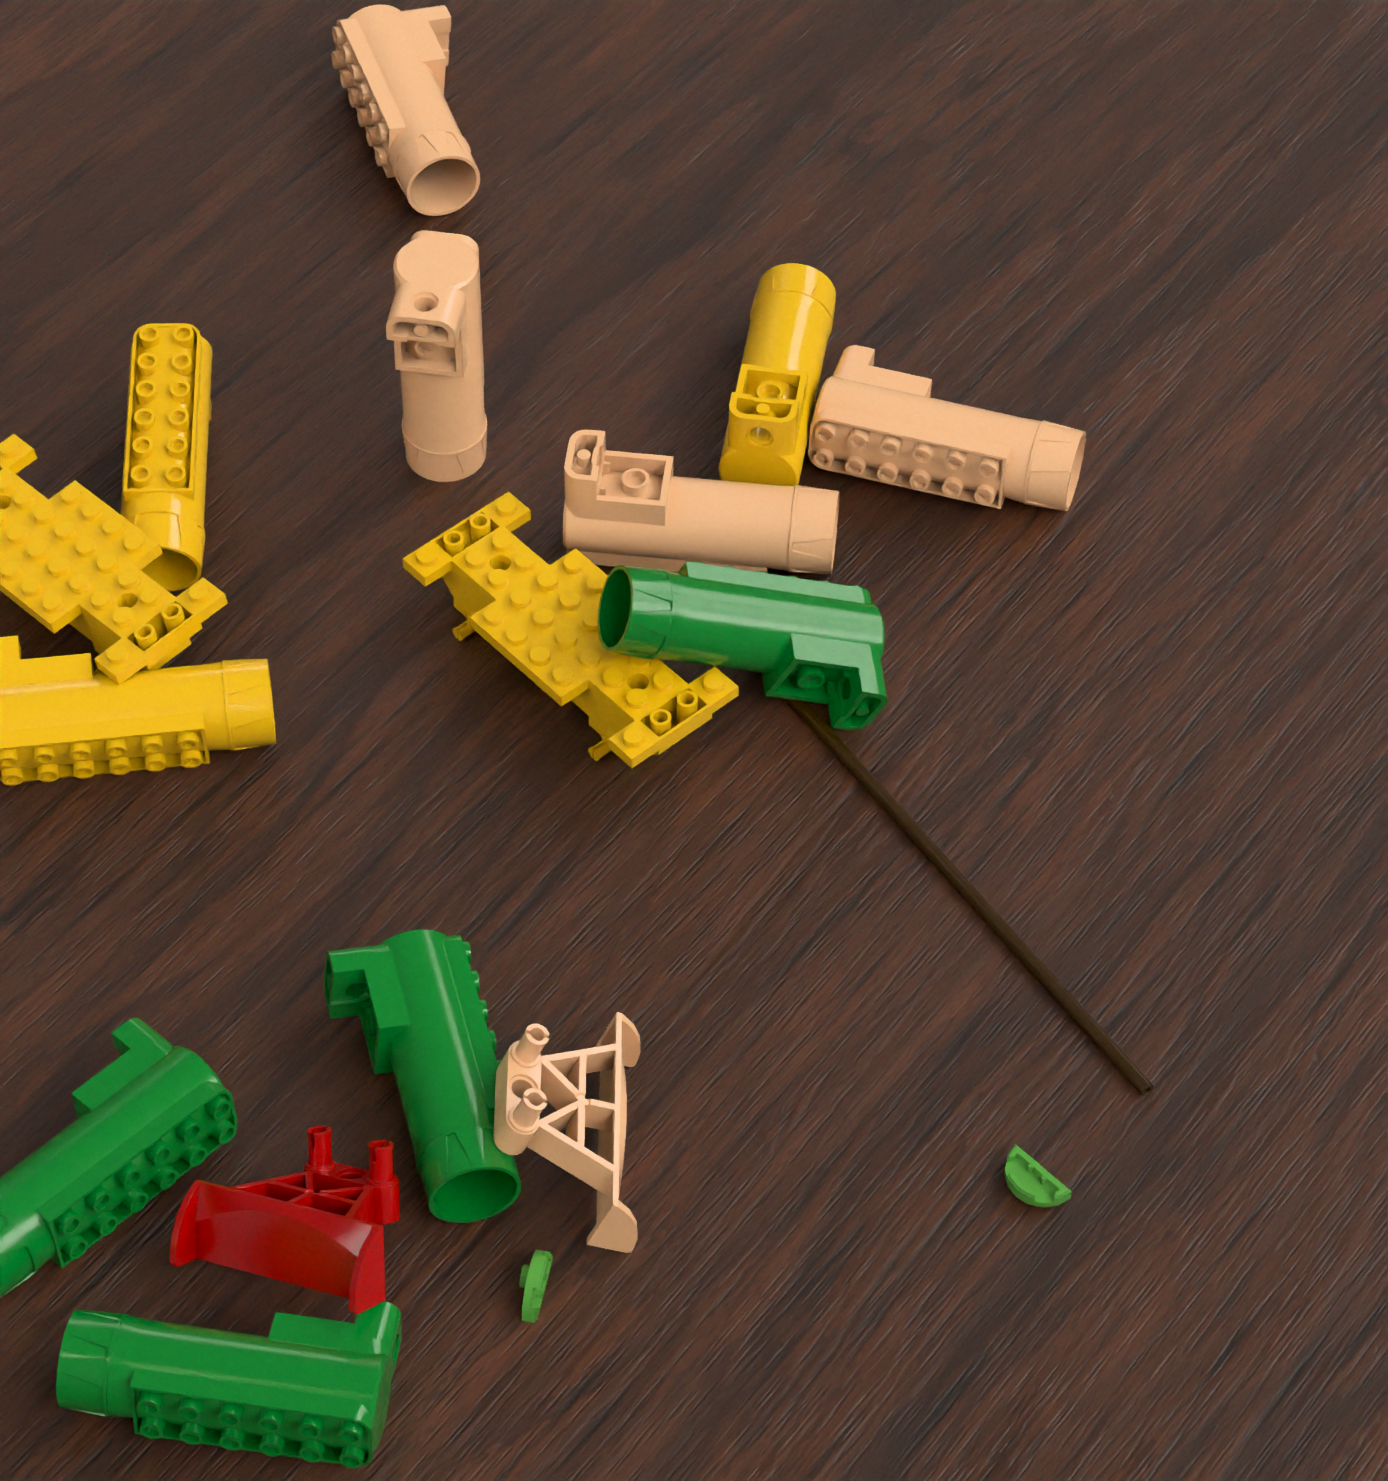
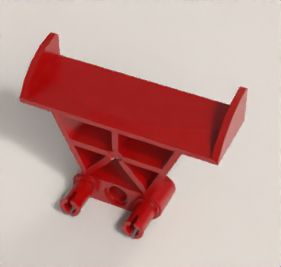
(300, 1226)

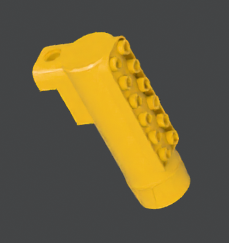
(778, 377)
(168, 447)
(83, 724)

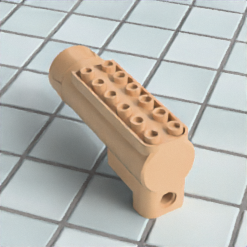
(396, 82)
(440, 354)
(893, 433)
(640, 515)

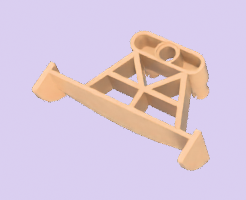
(529, 1080)

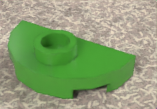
(1033, 1182)
(534, 1280)

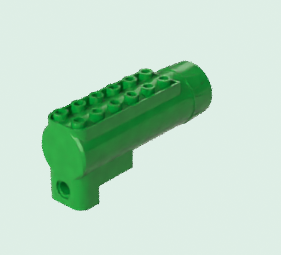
(800, 633)
(432, 1032)
(133, 1137)
(300, 1393)

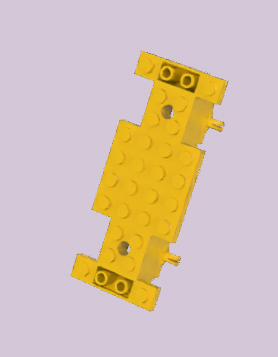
(82, 567)
(549, 630)

